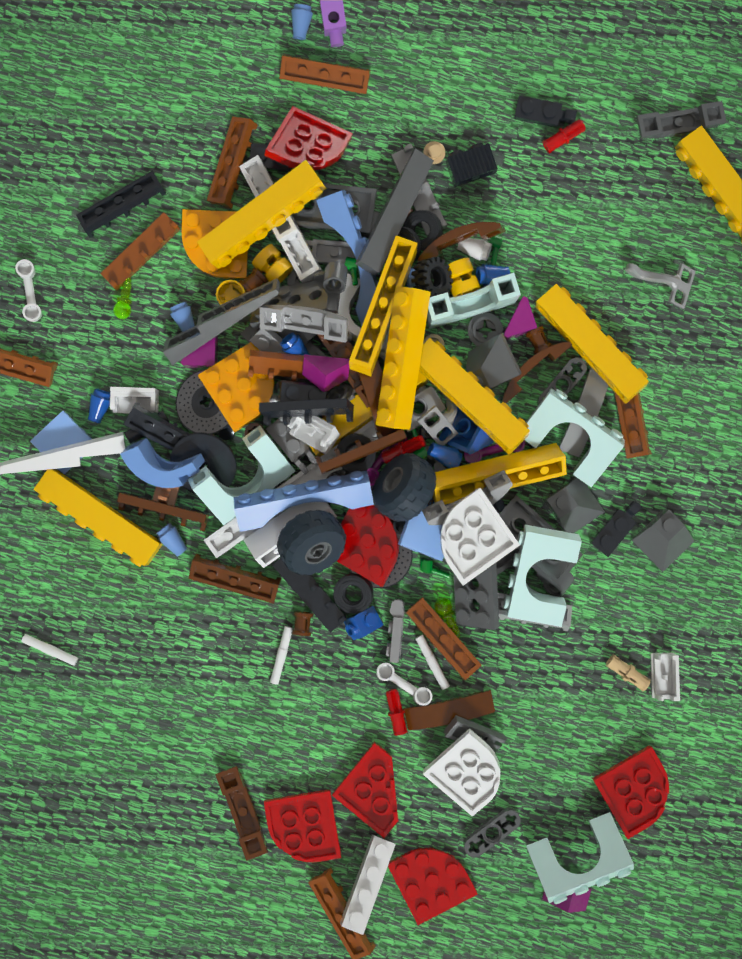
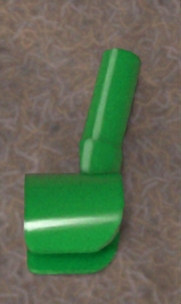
(496, 242)
(351, 266)
(422, 451)
(426, 566)

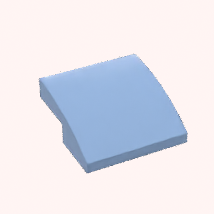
(60, 433)
(422, 537)

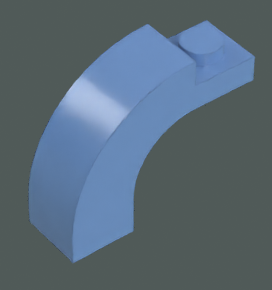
(153, 469)

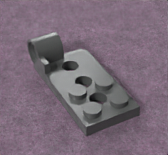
(362, 197)
(326, 287)
(553, 574)
(485, 595)

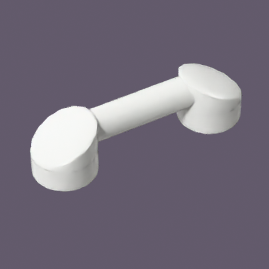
(26, 271)
(420, 695)

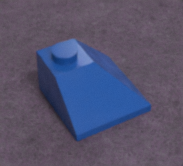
(469, 437)

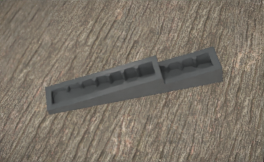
(394, 213)
(218, 320)

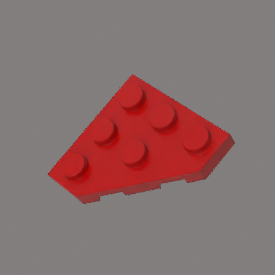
(371, 790)

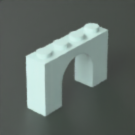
(498, 294)
(605, 443)
(271, 471)
(537, 545)
(561, 883)

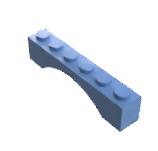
(338, 214)
(258, 508)

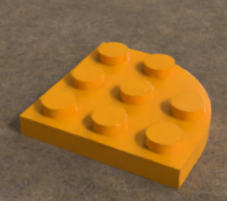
(197, 225)
(236, 392)

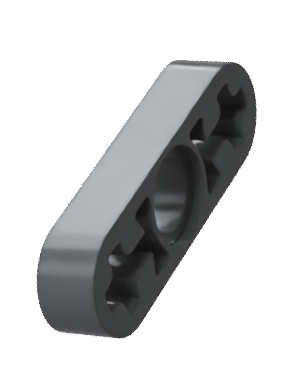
(567, 368)
(491, 841)

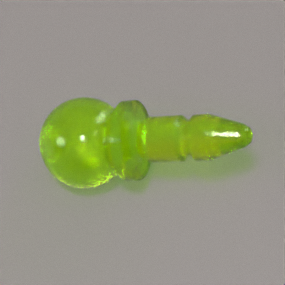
(122, 309)
(444, 608)

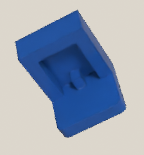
(363, 623)

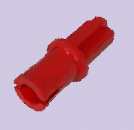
(563, 136)
(403, 448)
(396, 712)

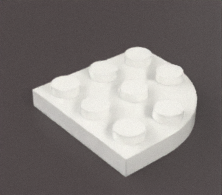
(474, 537)
(466, 772)

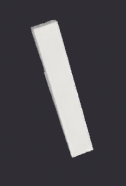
(288, 233)
(65, 456)

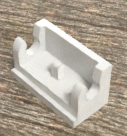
(124, 398)
(317, 434)
(665, 676)

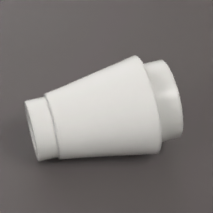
(476, 248)

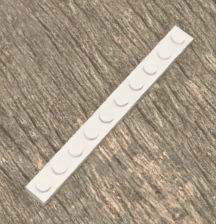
(230, 535)

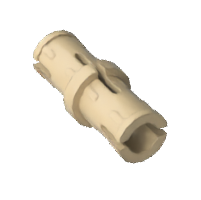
(628, 672)

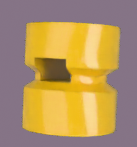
(279, 269)
(463, 269)
(229, 290)

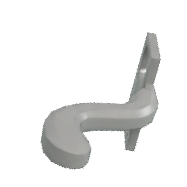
(674, 282)
(445, 420)

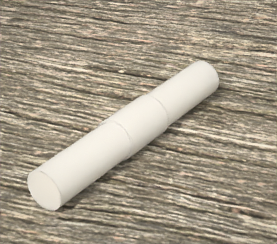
(49, 649)
(281, 655)
(432, 662)

